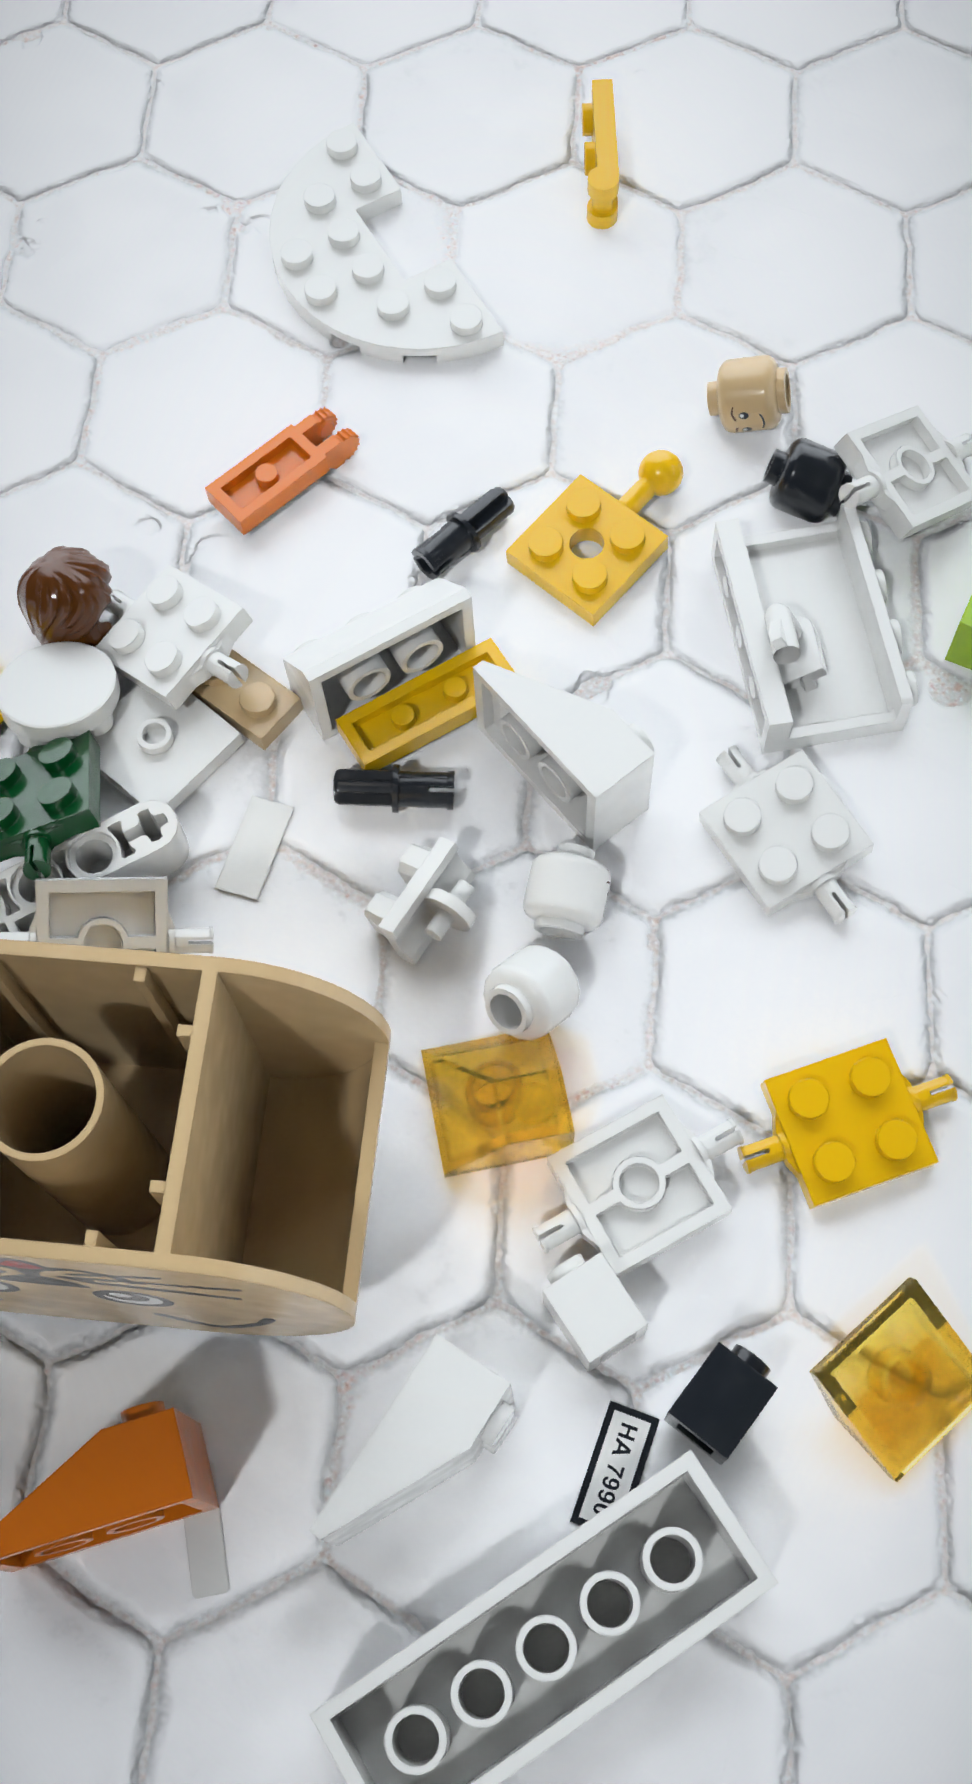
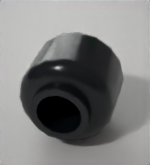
(806, 480)

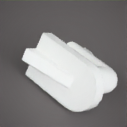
(794, 648)

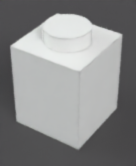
(592, 1309)

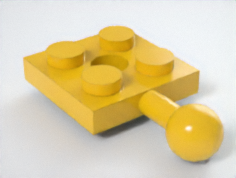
(591, 514)

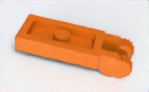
(281, 469)

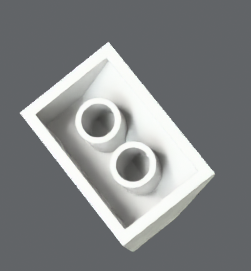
(380, 651)

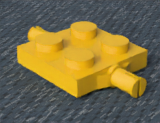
(848, 1123)

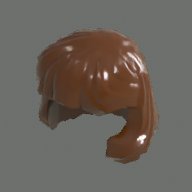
(66, 596)

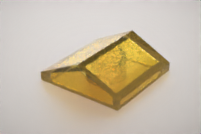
(898, 1380)

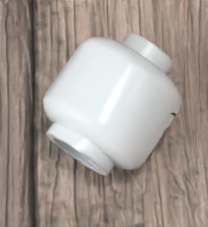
(567, 892)
(531, 993)

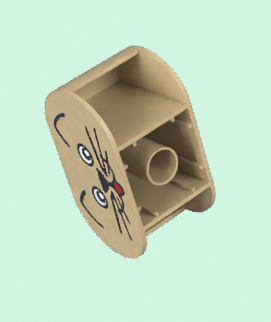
(184, 1140)

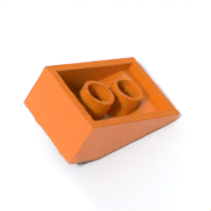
(113, 1487)

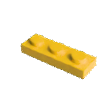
(417, 709)

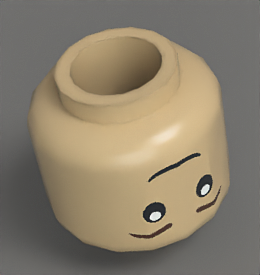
(750, 394)

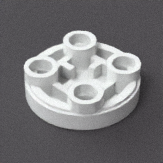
(59, 693)

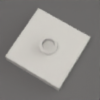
(163, 750)

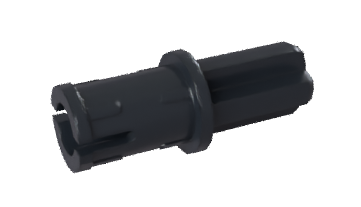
(462, 532)
(393, 788)

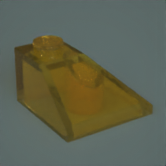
(497, 1102)

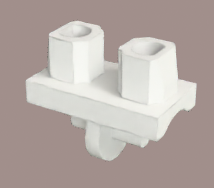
(429, 903)

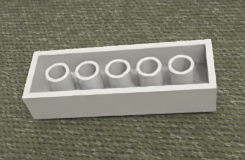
(551, 1640)

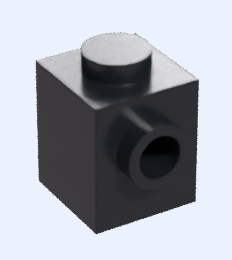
(722, 1401)

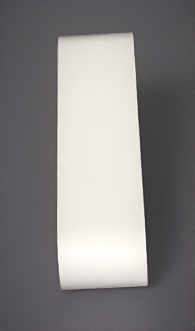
(78, 854)

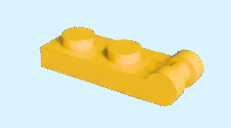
(601, 155)

